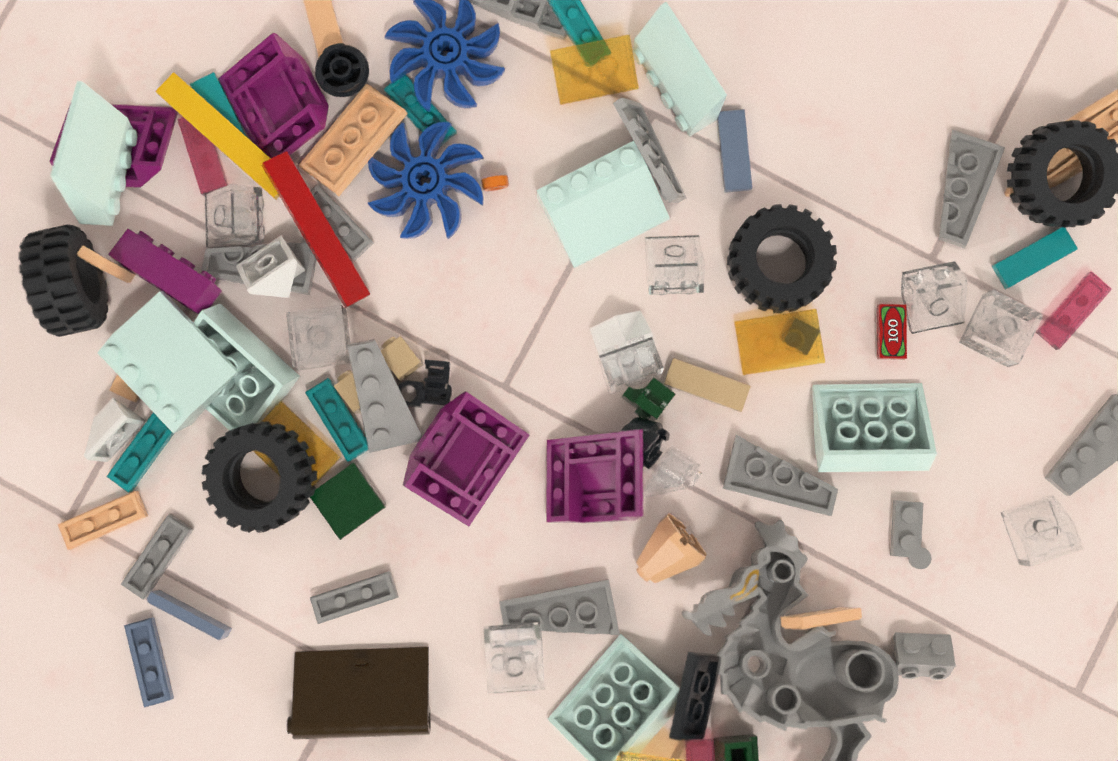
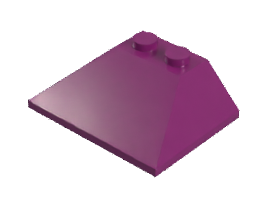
(276, 97)
(153, 130)
(463, 457)
(595, 478)

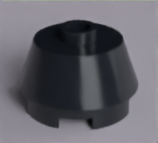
(342, 70)
(652, 438)

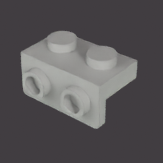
(924, 655)

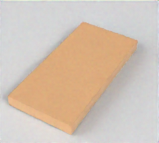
(353, 139)

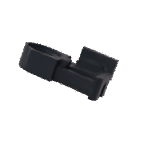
(434, 386)

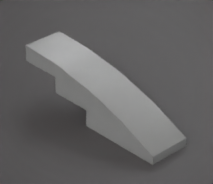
(528, 13)

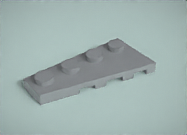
(650, 148)
(967, 181)
(222, 264)
(1090, 452)

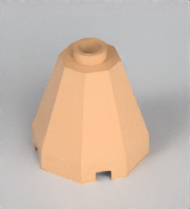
(669, 551)

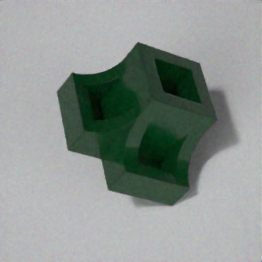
(649, 400)
(736, 748)

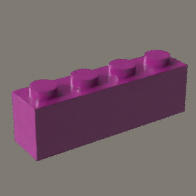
(164, 271)

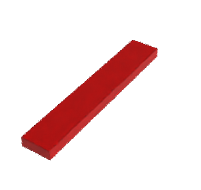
(315, 229)

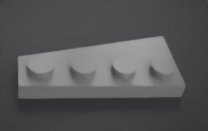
(381, 404)
(767, 477)
(571, 609)

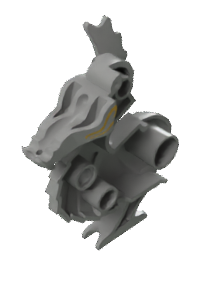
(797, 681)

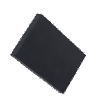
(695, 697)

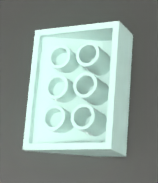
(678, 71)
(93, 157)
(603, 204)
(168, 362)
(261, 377)
(872, 428)
(617, 704)

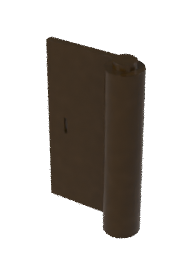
(360, 701)

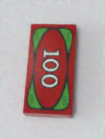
(892, 331)

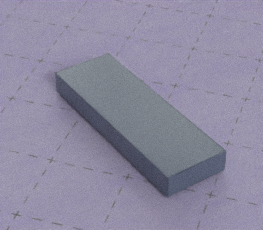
(734, 151)
(188, 614)
(149, 662)

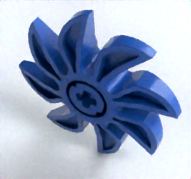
(432, 47)
(423, 167)

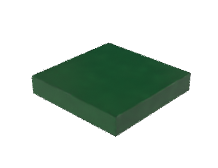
(347, 501)

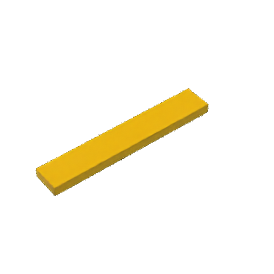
(217, 130)

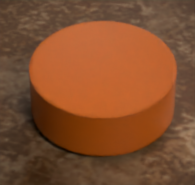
(495, 183)

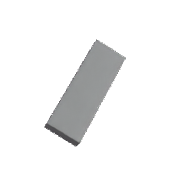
(347, 231)
(157, 556)
(354, 597)

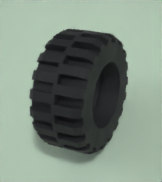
(1098, 181)
(803, 231)
(59, 285)
(225, 483)

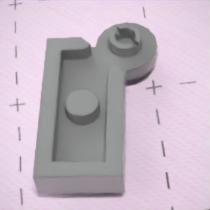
(907, 533)

